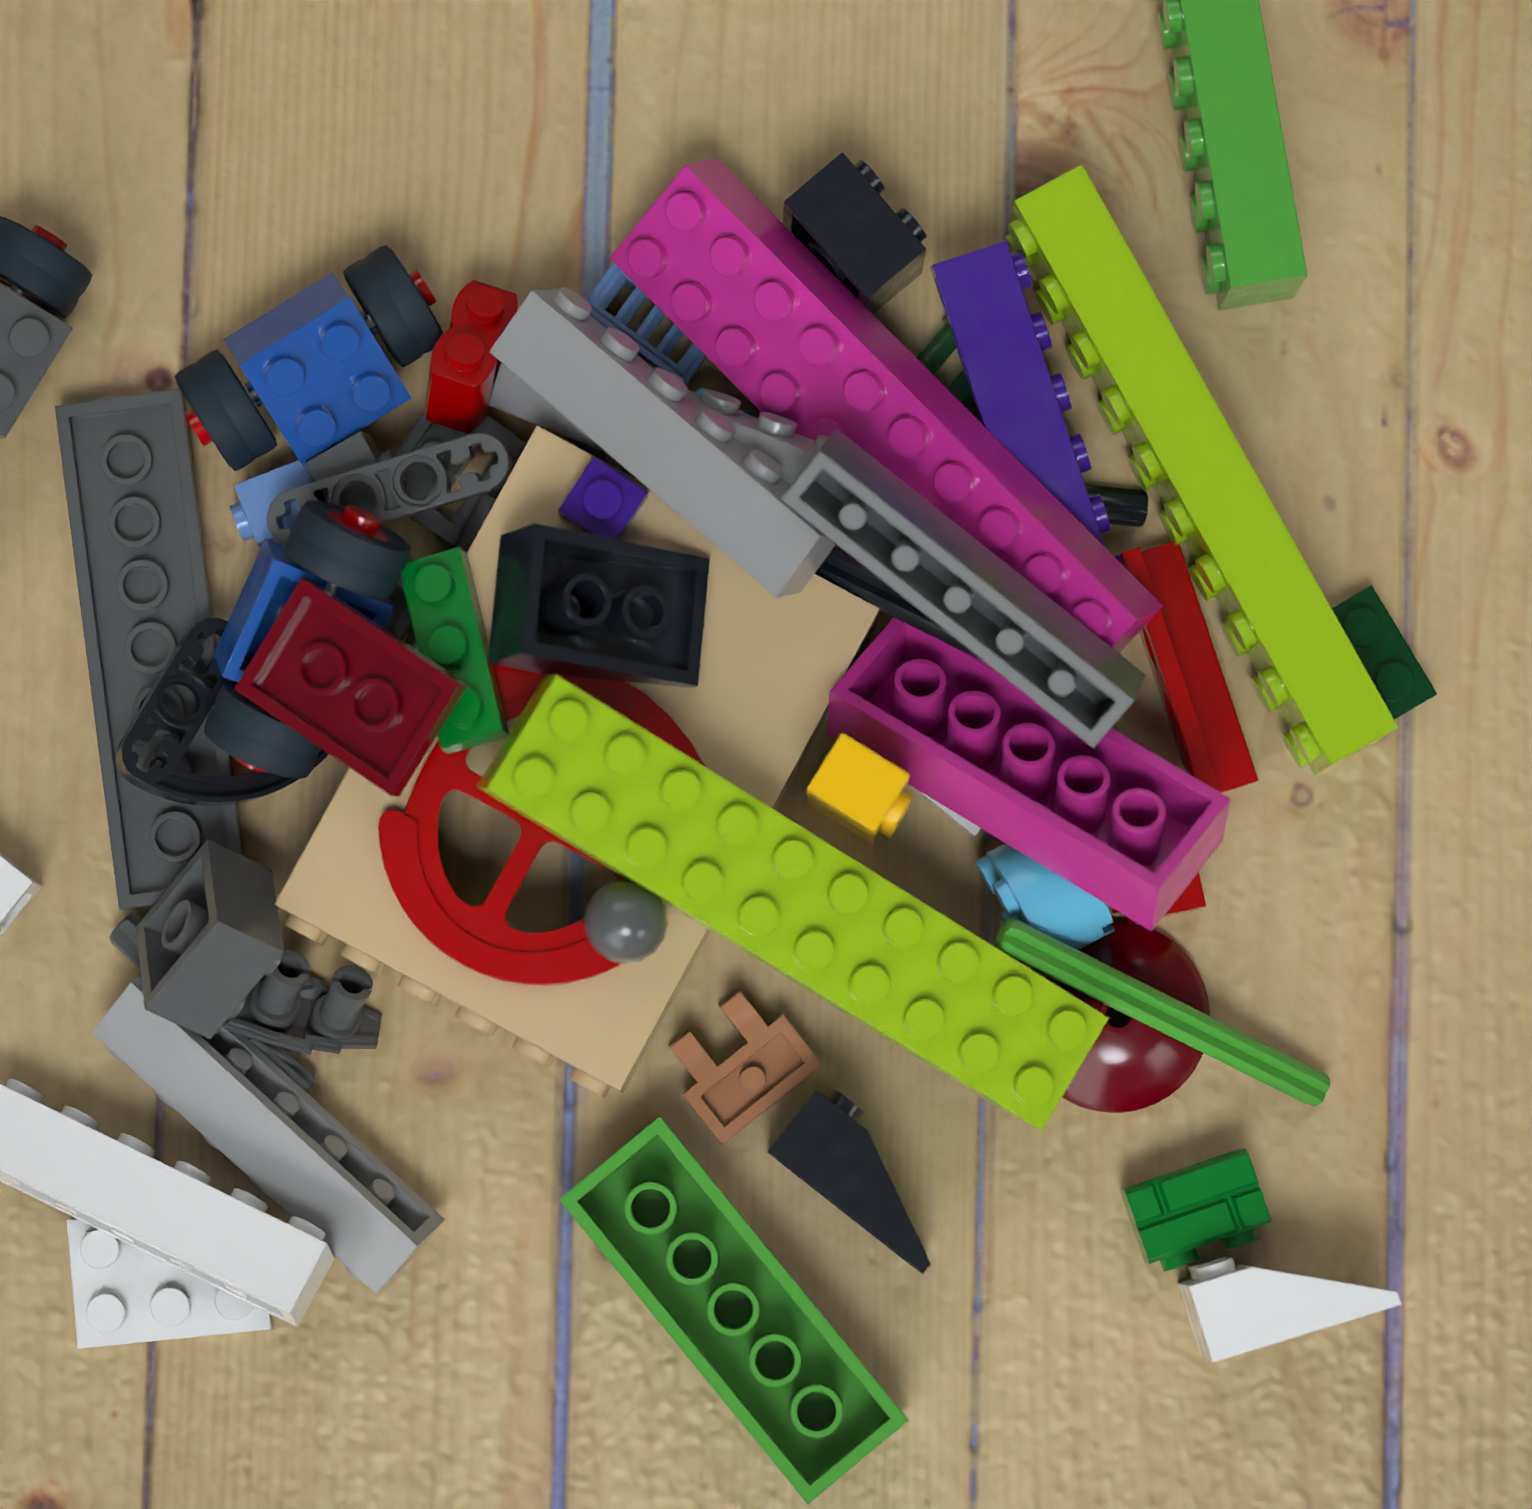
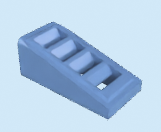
(658, 357)

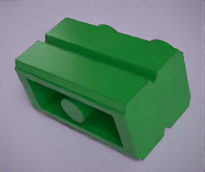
(1196, 1208)

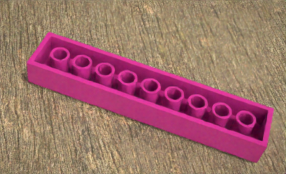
(827, 363)

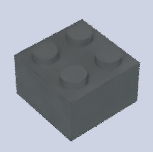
(209, 940)

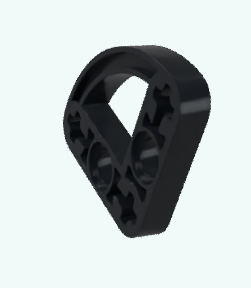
(172, 783)

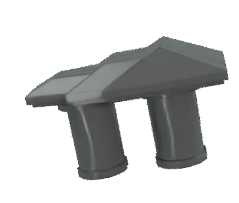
(307, 1015)

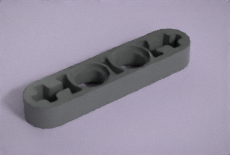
(387, 481)

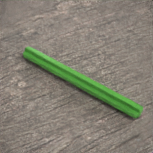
(1161, 1012)

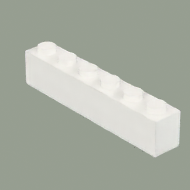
(159, 1206)

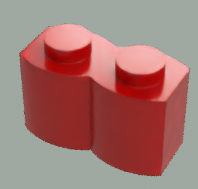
(461, 360)

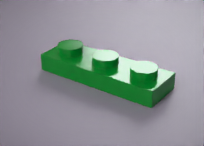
(454, 637)

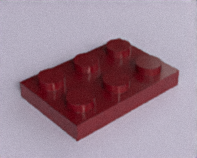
(351, 687)

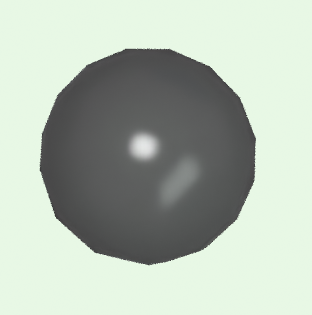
(625, 922)

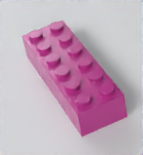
(984, 749)

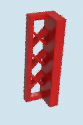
(1190, 672)

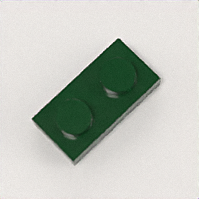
(1384, 652)

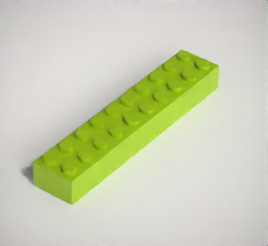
(1197, 472)
(792, 901)

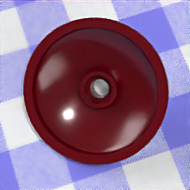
(1137, 1063)

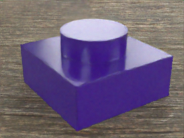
(603, 501)

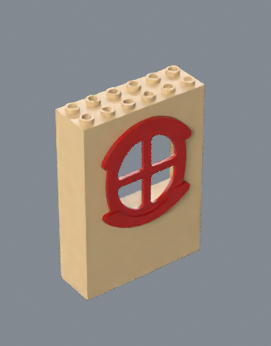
(376, 859)

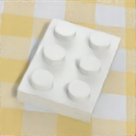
(138, 1298)

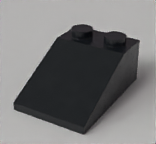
(597, 608)
(842, 1164)

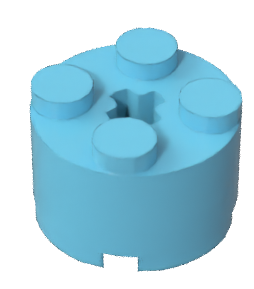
(1043, 898)

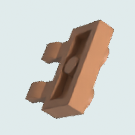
(752, 1076)

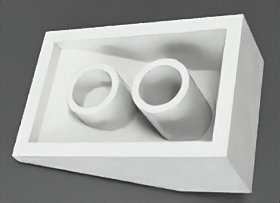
(1254, 1307)

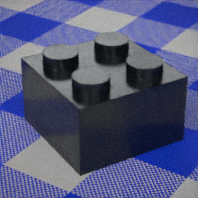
(856, 231)

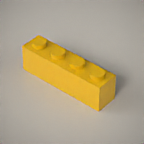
(860, 790)

